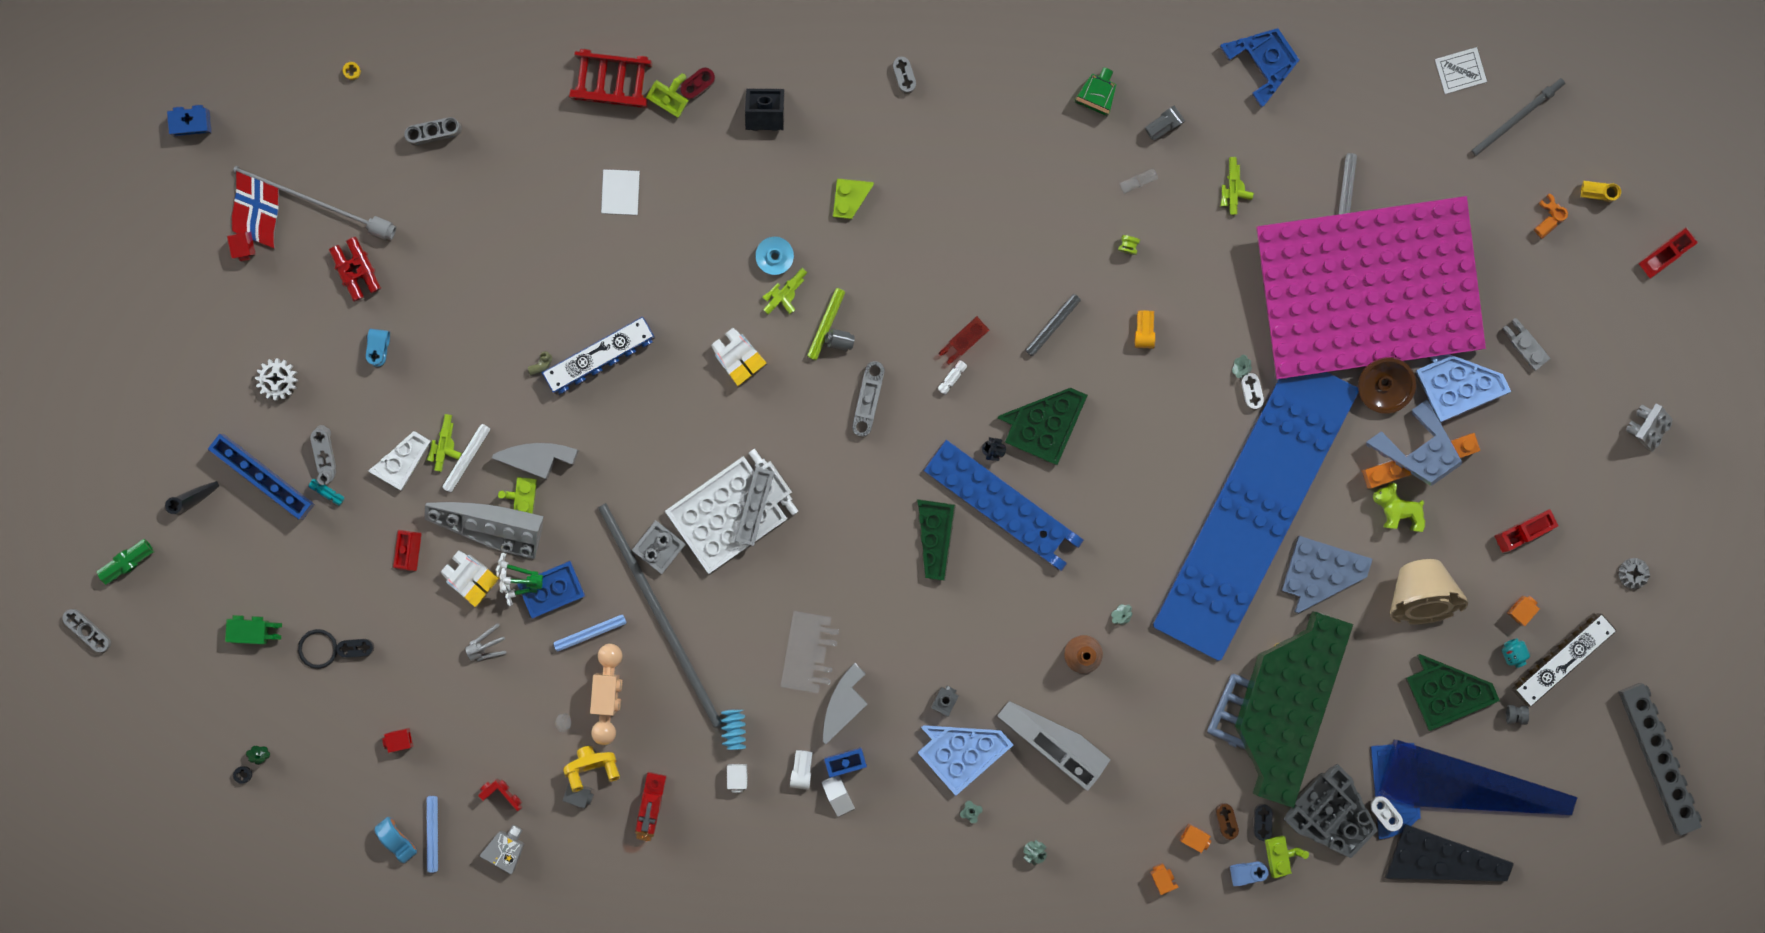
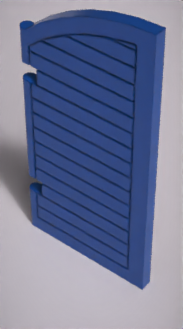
(1408, 813)

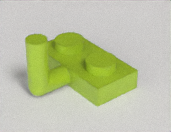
(667, 97)
(524, 494)
(1279, 856)

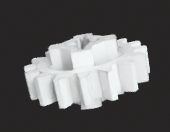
(276, 372)

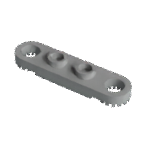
(868, 399)

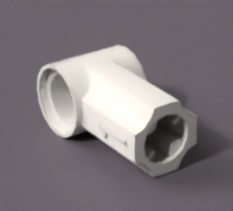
(801, 774)

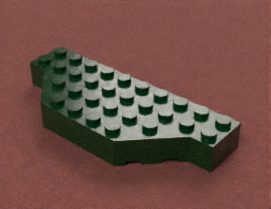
(1289, 703)

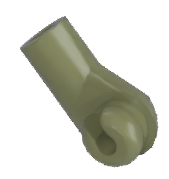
(543, 364)

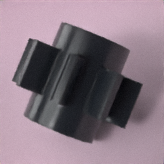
(994, 449)

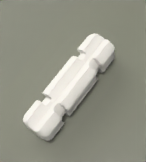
(952, 377)

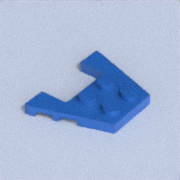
(1270, 54)

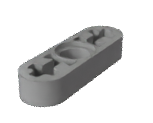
(79, 617)

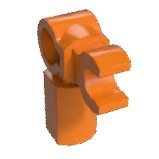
(1558, 215)

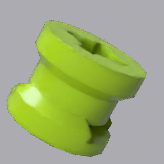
(1130, 243)

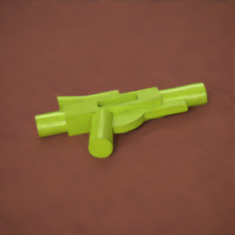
(1236, 187)
(784, 295)
(445, 445)

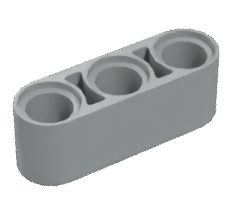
(423, 130)

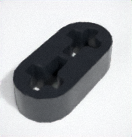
(355, 653)
(1267, 822)

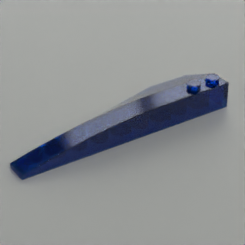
(1441, 781)

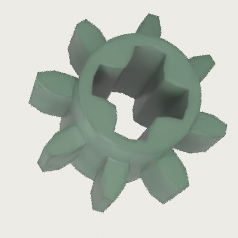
(1035, 852)

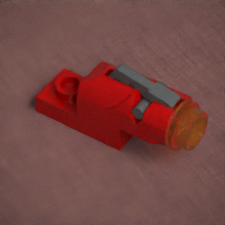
(650, 806)

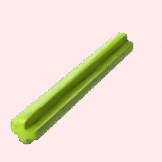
(826, 323)

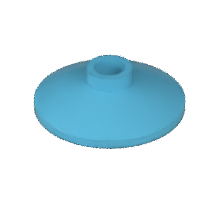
(770, 246)

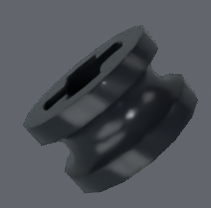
(246, 770)

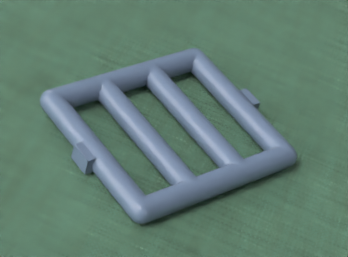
(1220, 713)

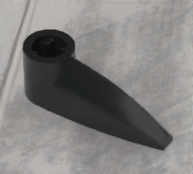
(190, 498)

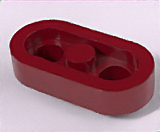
(697, 83)

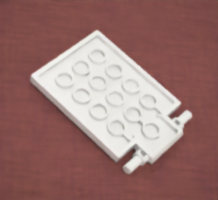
(714, 511)

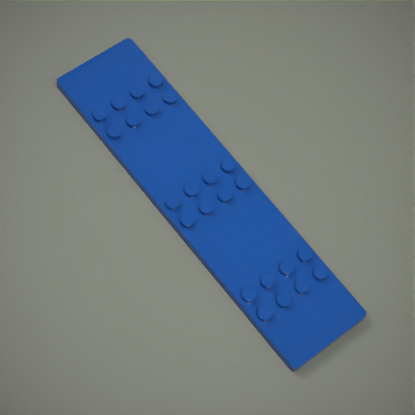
(1254, 511)

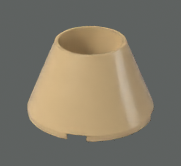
(1426, 593)

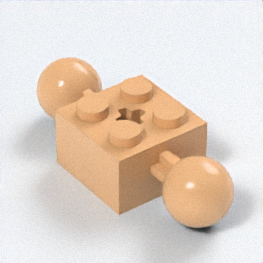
(605, 694)

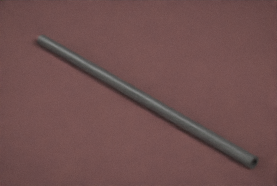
(660, 615)

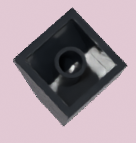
(764, 109)

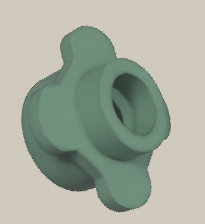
(976, 811)

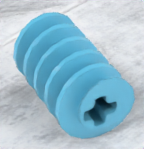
(733, 729)

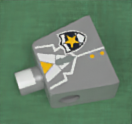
(505, 849)

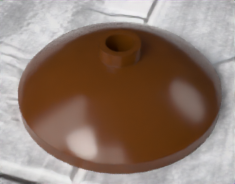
(1389, 396)

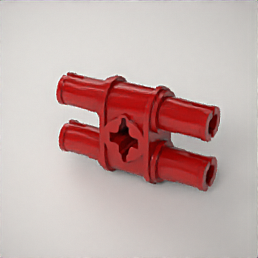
(345, 266)

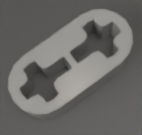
(908, 72)

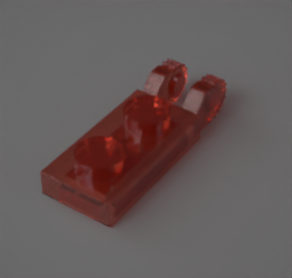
(965, 339)

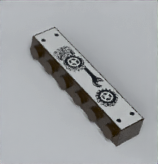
(1564, 659)

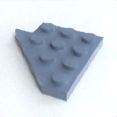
(1322, 571)

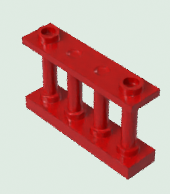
(618, 96)

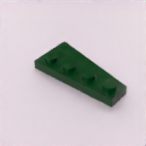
(936, 531)

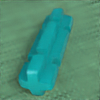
(326, 492)

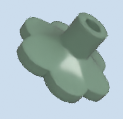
(1242, 366)
(1122, 614)

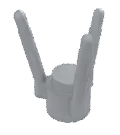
(476, 649)

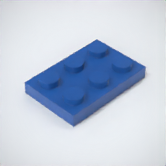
(558, 589)

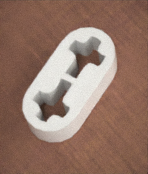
(1256, 389)

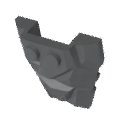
(1332, 813)

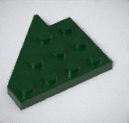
(1045, 424)
(1447, 692)

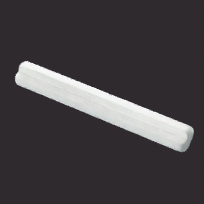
(466, 458)

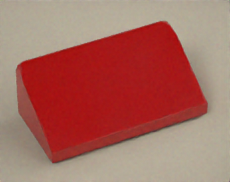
(407, 550)

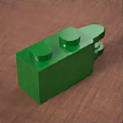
(250, 631)

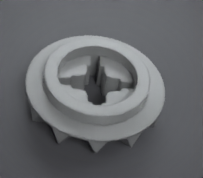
(1628, 566)

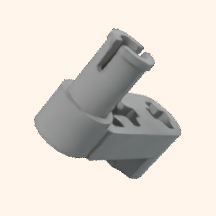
(318, 446)

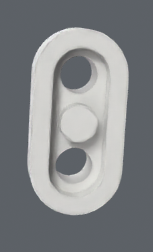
(1386, 813)

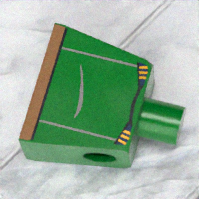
(1098, 92)

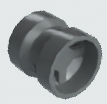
(1517, 714)

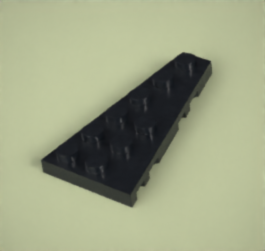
(1438, 858)

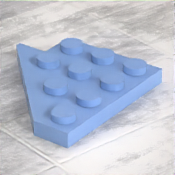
(1459, 385)
(962, 753)

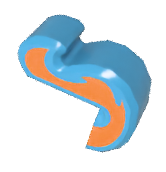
(394, 840)

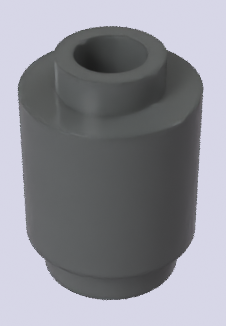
(839, 340)

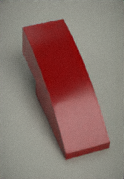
(1668, 252)
(1526, 531)

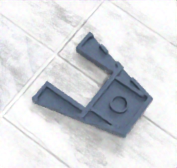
(1432, 459)

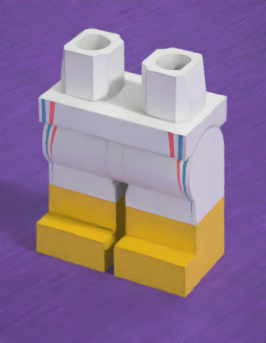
(733, 353)
(464, 576)

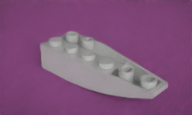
(490, 525)
(1060, 745)

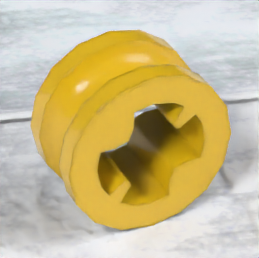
(355, 75)

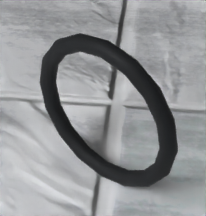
(301, 653)

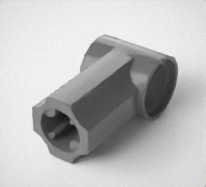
(1167, 121)

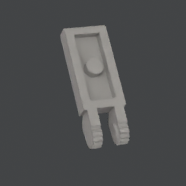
(1527, 345)

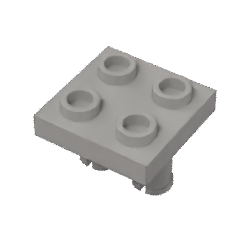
(1654, 427)
(658, 547)

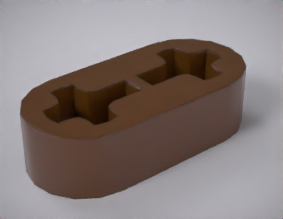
(1231, 820)

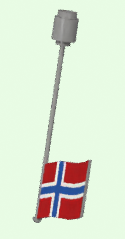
(258, 207)

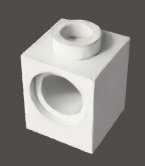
(737, 777)

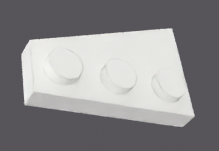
(401, 461)

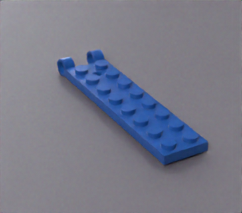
(1000, 502)

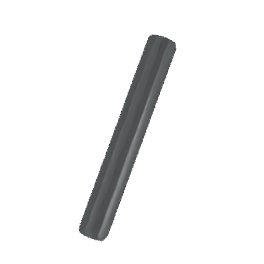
(1054, 323)

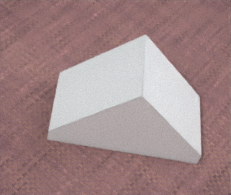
(837, 795)

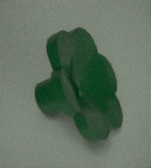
(258, 754)

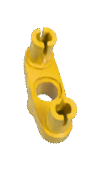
(587, 761)

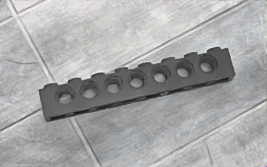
(1629, 698)

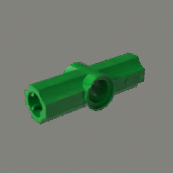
(125, 561)

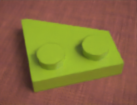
(850, 197)

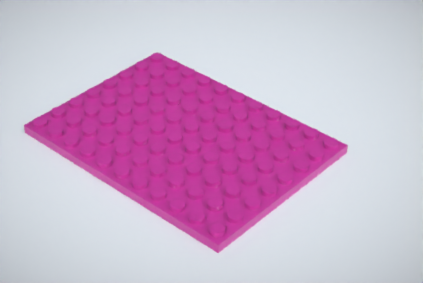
(1371, 287)

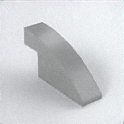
(536, 457)
(844, 703)

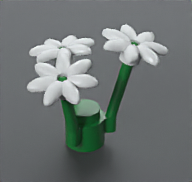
(533, 582)

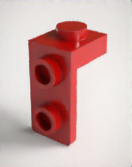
(487, 789)

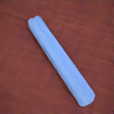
(589, 633)
(432, 833)

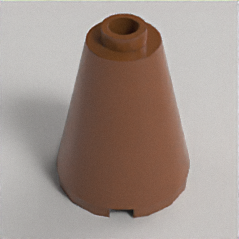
(1075, 650)

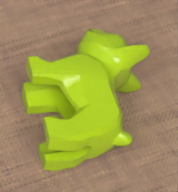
(1399, 509)

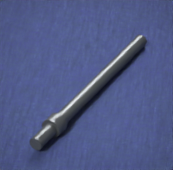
(1547, 93)

